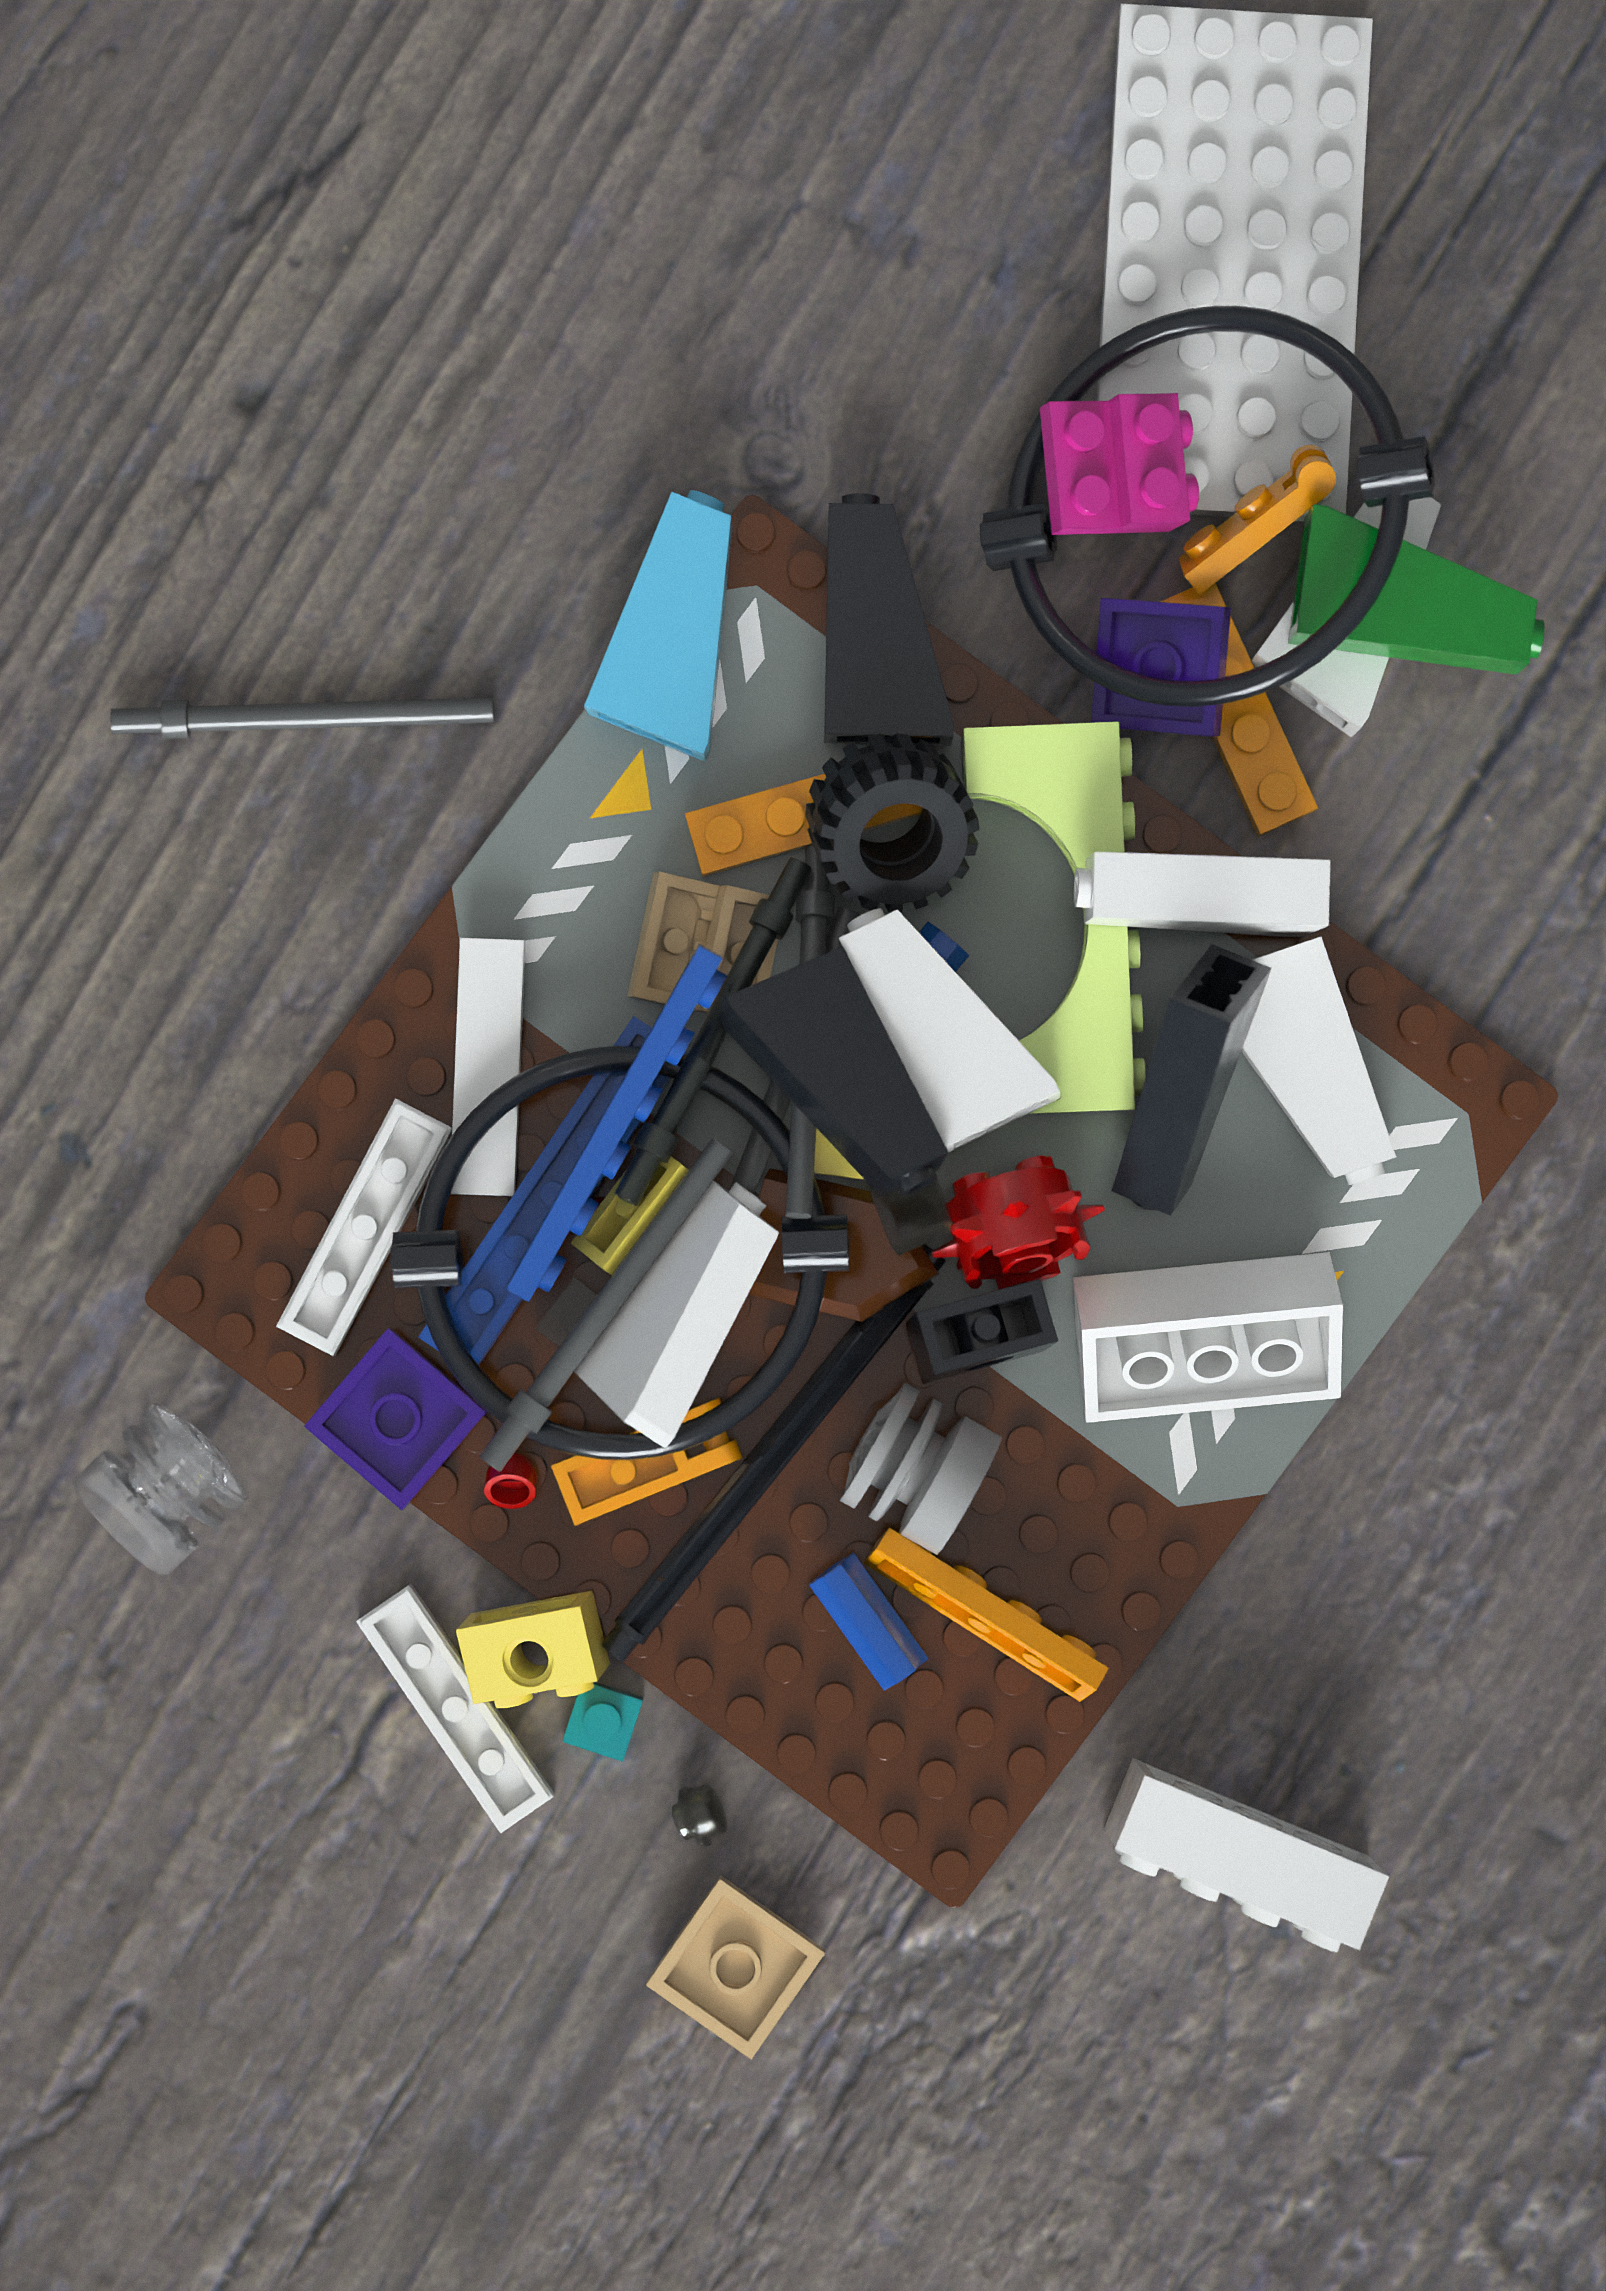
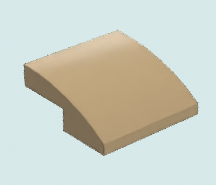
(681, 916)

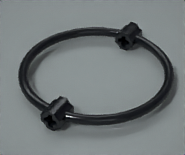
(1388, 475)
(434, 1259)

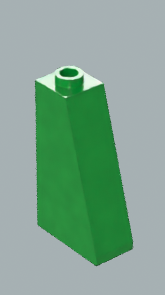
(1426, 609)

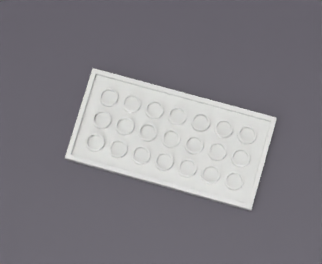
(1238, 190)

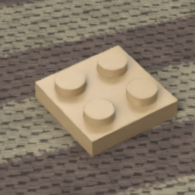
(735, 1967)

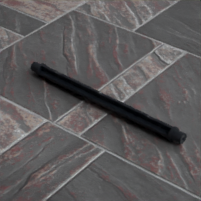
(758, 1472)

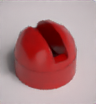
(512, 1486)

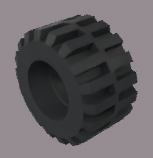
(911, 864)

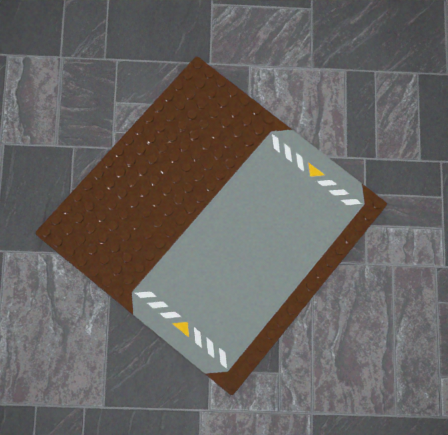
(1074, 1517)

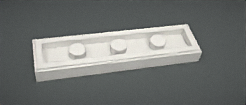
(488, 1056)
(364, 1227)
(438, 1688)

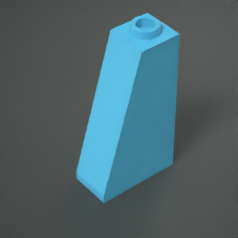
(668, 639)

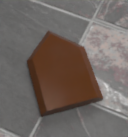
(875, 1268)

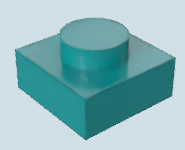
(603, 1721)

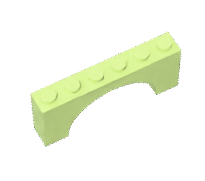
(1073, 790)

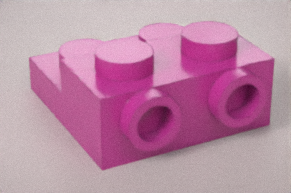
(1118, 464)

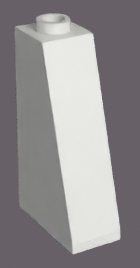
(1346, 682)
(1205, 893)
(950, 1042)
(1314, 1066)
(680, 1313)

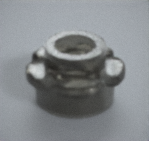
(699, 1814)

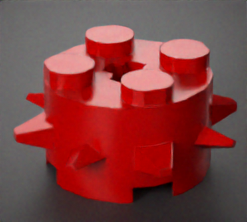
(1016, 1224)

